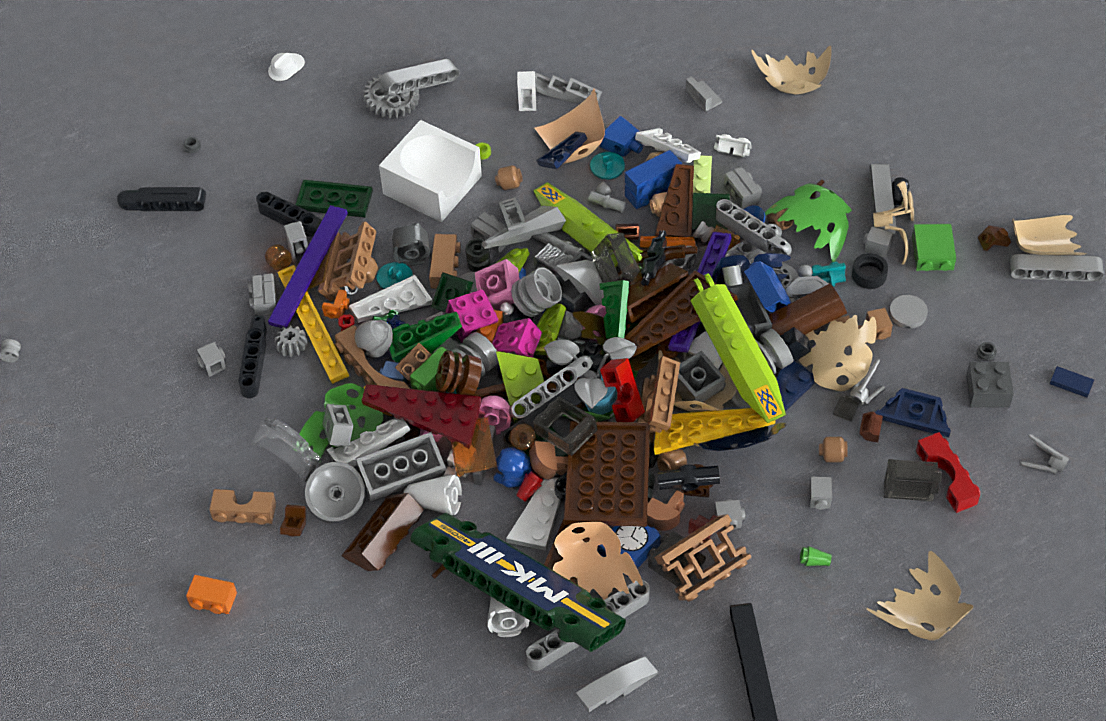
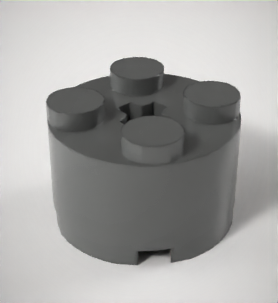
(410, 244)

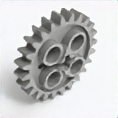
(382, 102)

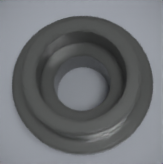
(191, 145)
(984, 348)

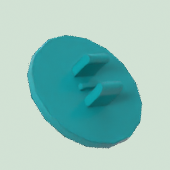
(607, 165)
(392, 274)

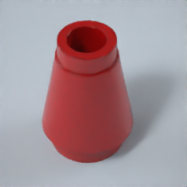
(529, 486)

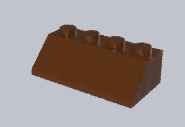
(383, 532)

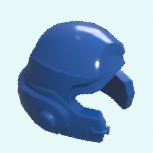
(513, 465)

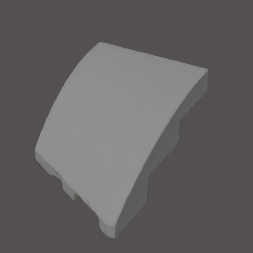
(584, 277)

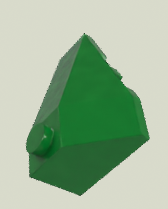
(427, 333)

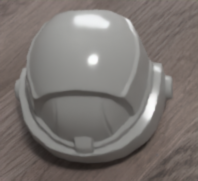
(374, 337)

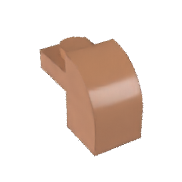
(545, 461)
(665, 516)

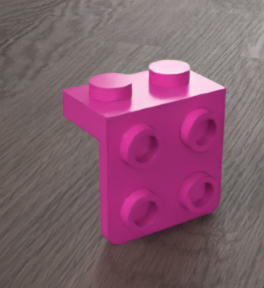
(517, 337)

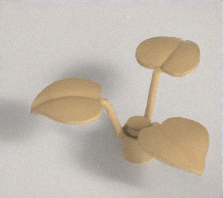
(886, 217)

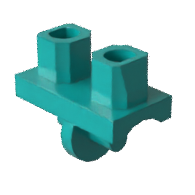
(831, 274)

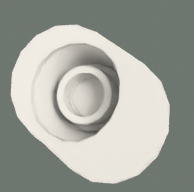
(285, 65)

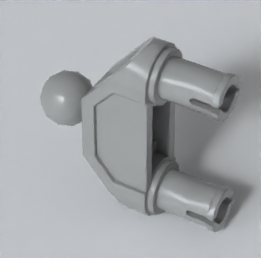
(804, 284)

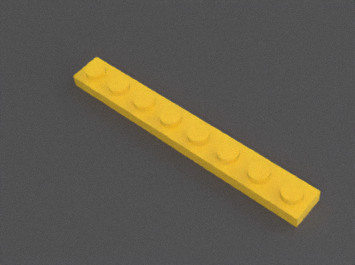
(317, 333)

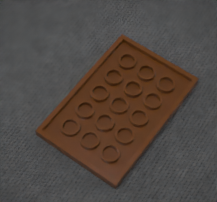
(609, 476)

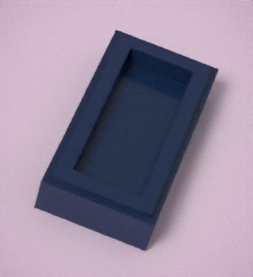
(1072, 381)

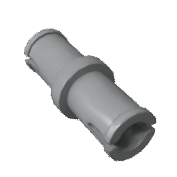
(607, 201)

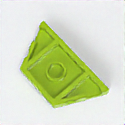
(520, 377)

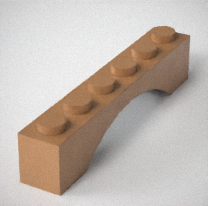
(354, 355)

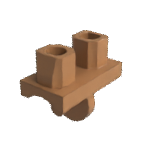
(413, 360)

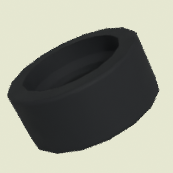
(869, 282)

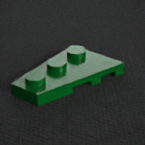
(616, 307)

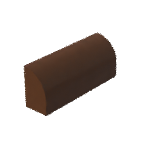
(645, 298)
(809, 311)

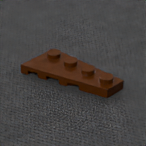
(677, 206)

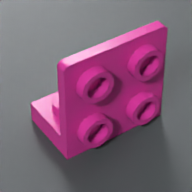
(473, 312)

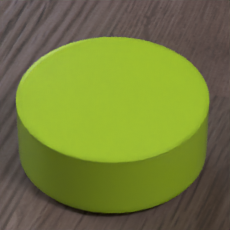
(485, 150)

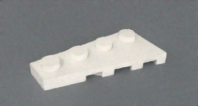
(537, 519)

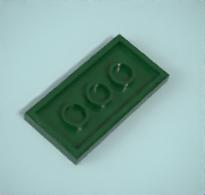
(319, 195)

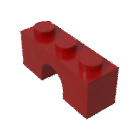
(628, 403)

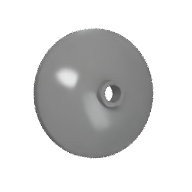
(327, 481)

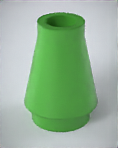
(814, 557)

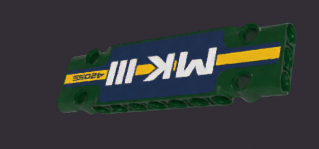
(518, 581)

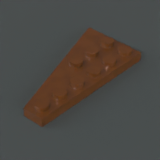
(670, 316)

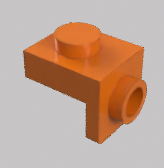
(338, 308)

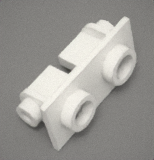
(726, 142)

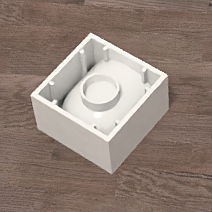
(430, 170)

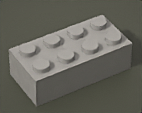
(400, 465)

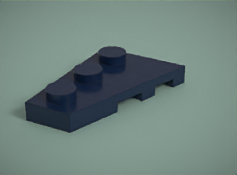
(560, 153)

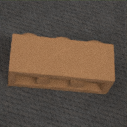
(444, 257)

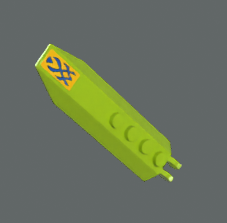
(580, 222)
(738, 349)

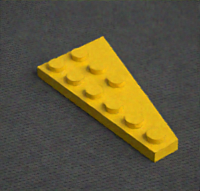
(706, 426)

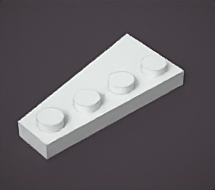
(663, 142)
(401, 297)
(370, 442)

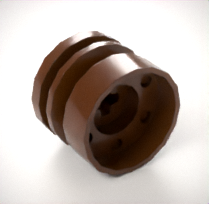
(458, 373)

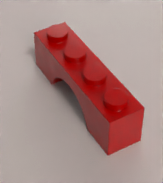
(962, 492)

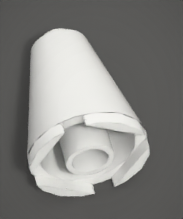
(437, 494)
(505, 620)

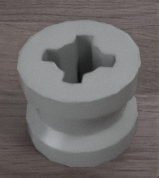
(703, 232)
(10, 350)

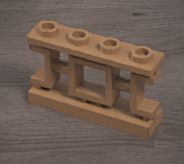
(353, 273)
(659, 396)
(695, 544)

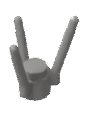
(860, 393)
(1057, 460)

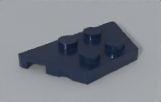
(916, 411)

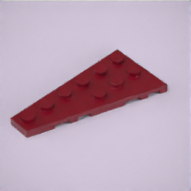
(429, 410)

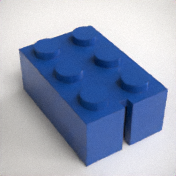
(649, 178)

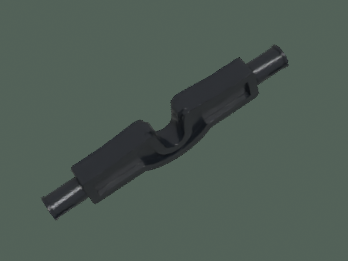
(656, 258)

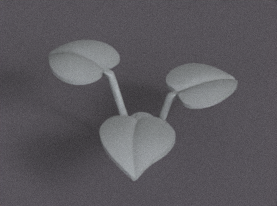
(589, 387)

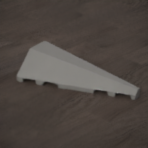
(539, 221)

